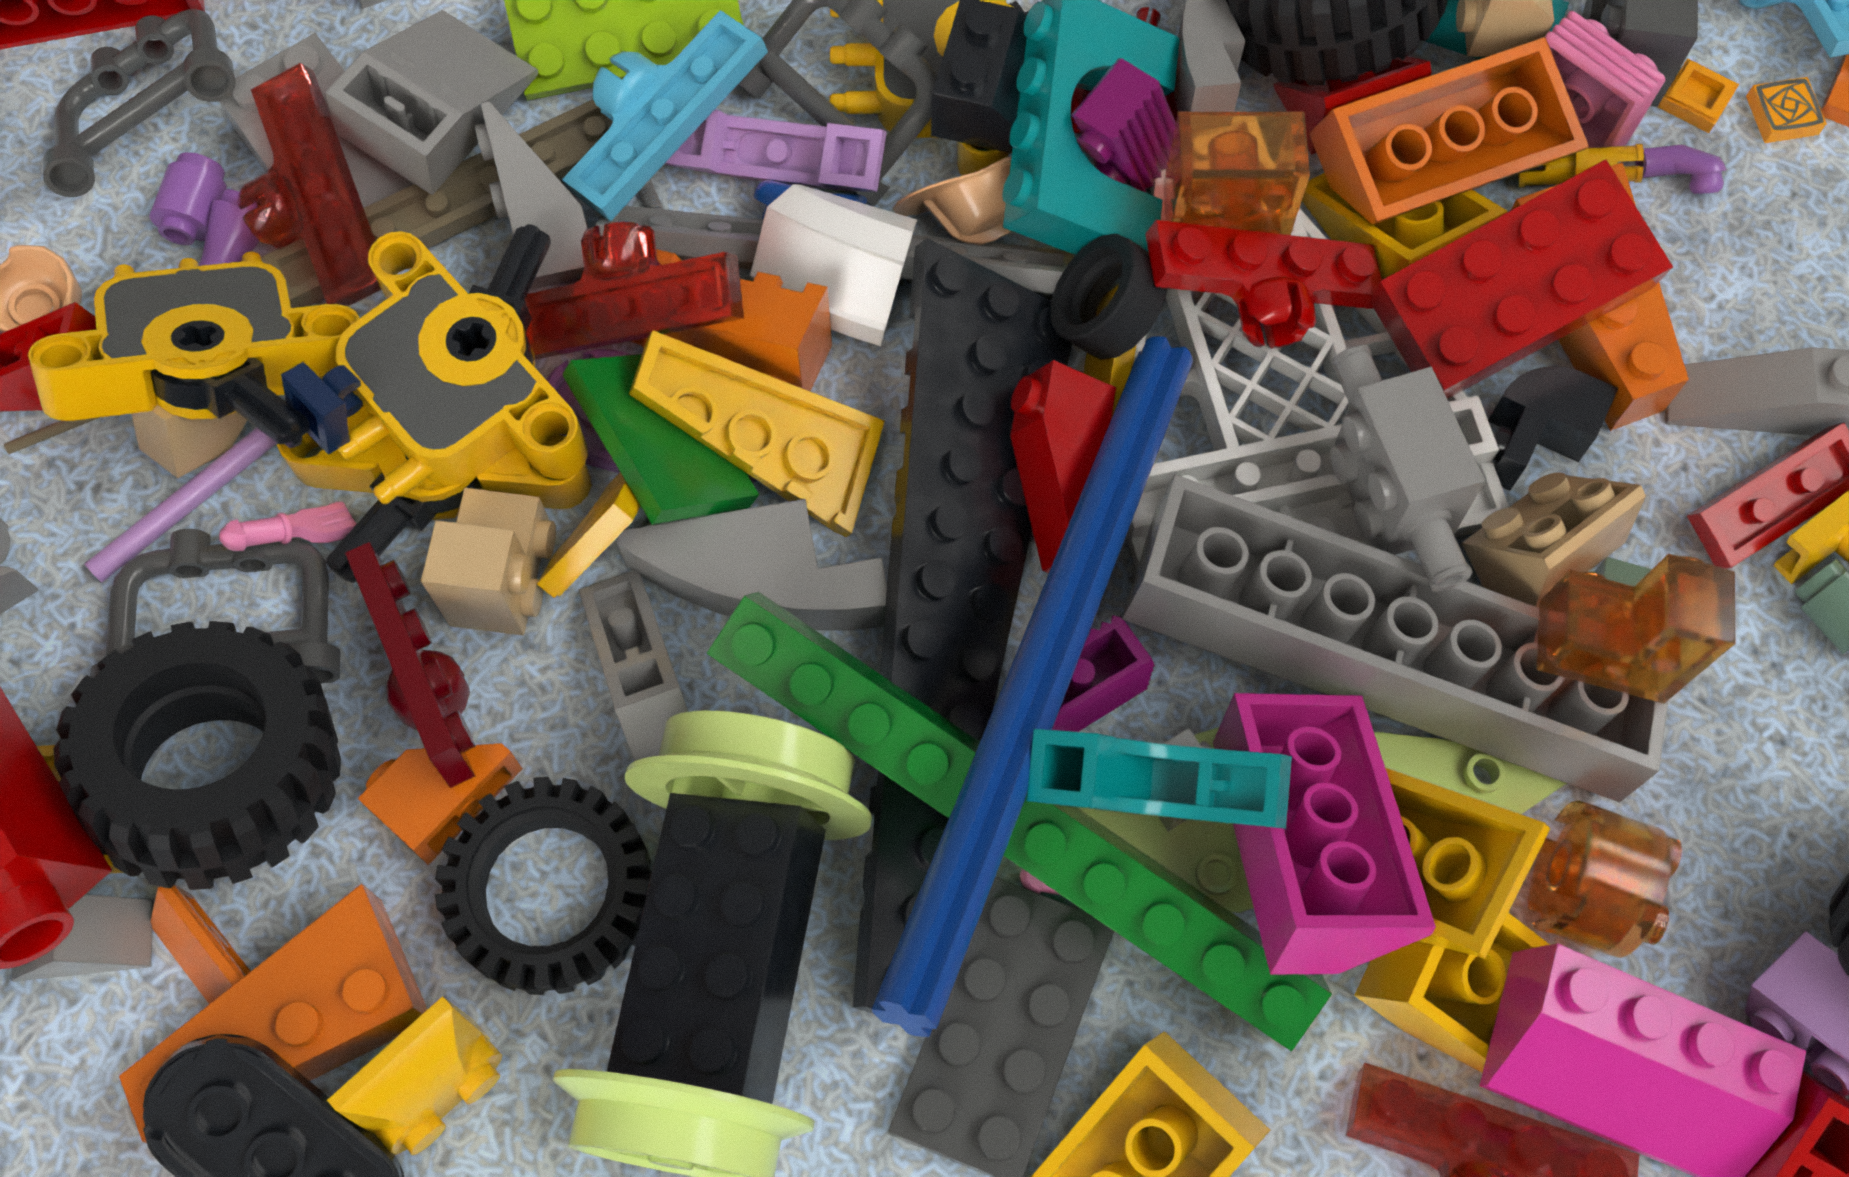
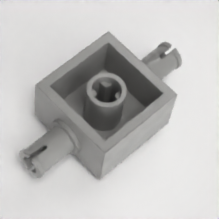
(1405, 464)

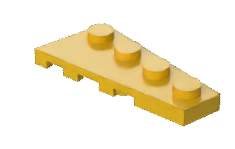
(764, 426)

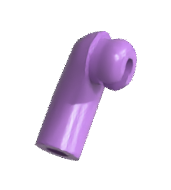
(1681, 159)

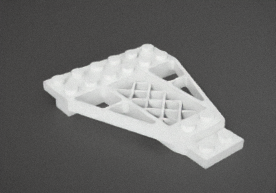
(1293, 470)

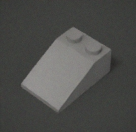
(372, 178)

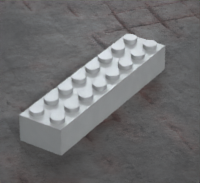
(1373, 628)

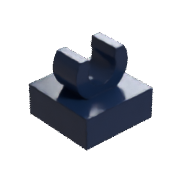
(324, 402)

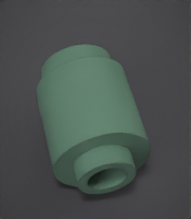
(1828, 603)

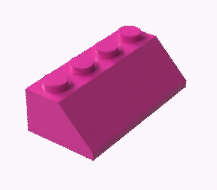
(1342, 871)
(1639, 1064)

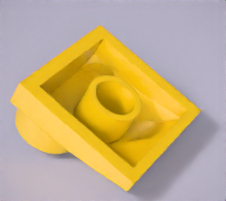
(420, 1079)

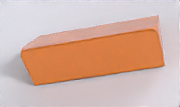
(196, 942)

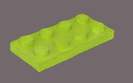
(577, 37)

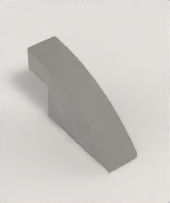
(762, 551)

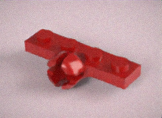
(1264, 273)

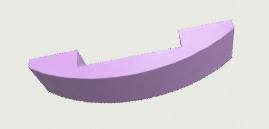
(785, 152)

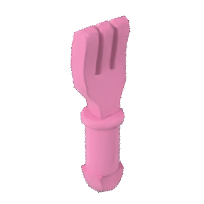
(315, 525)

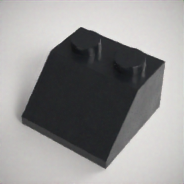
(978, 76)

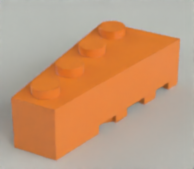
(1629, 349)

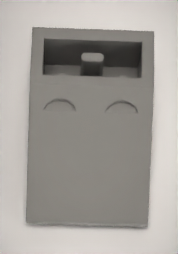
(422, 95)

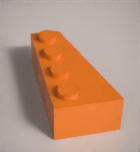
(780, 334)
(313, 1001)

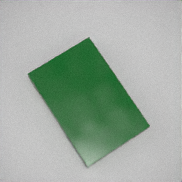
(661, 463)

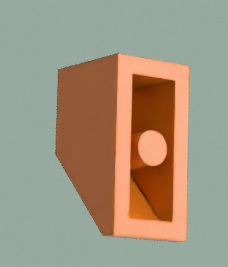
(421, 806)

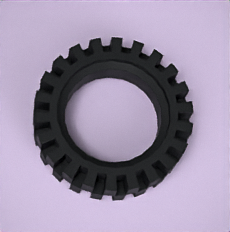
(490, 833)

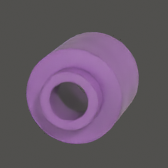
(186, 198)

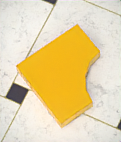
(598, 529)

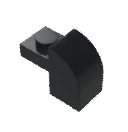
(1551, 409)

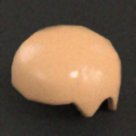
(33, 283)

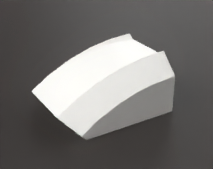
(839, 246)

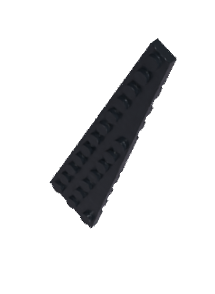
(952, 549)

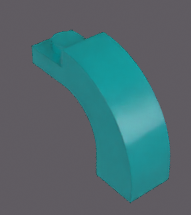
(1159, 779)

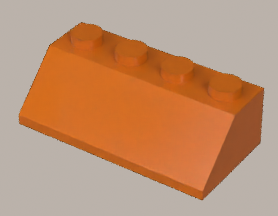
(1449, 133)

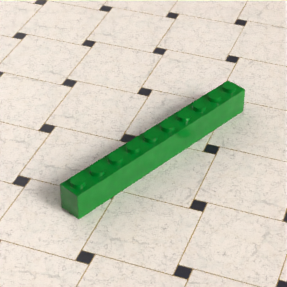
(1048, 841)

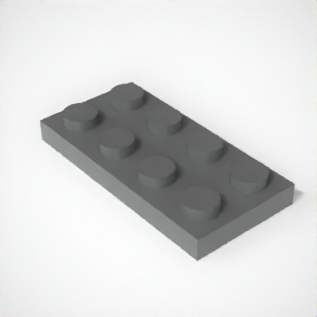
(1003, 1033)

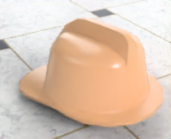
(966, 205)

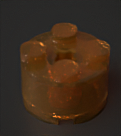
(1604, 880)

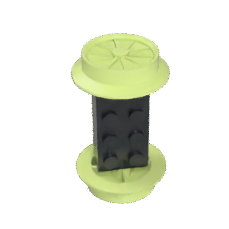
(717, 947)

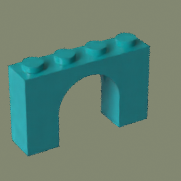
(1051, 183)

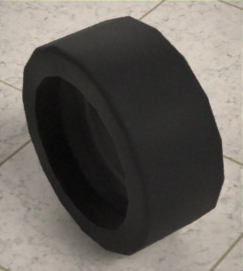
(1084, 285)

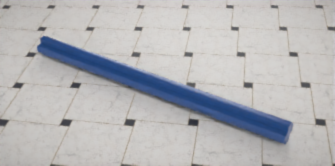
(1030, 699)

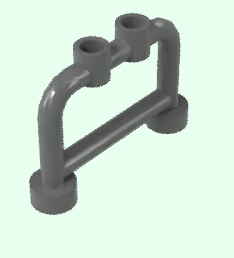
(898, 47)
(204, 73)
(193, 557)

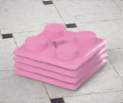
(1603, 79)

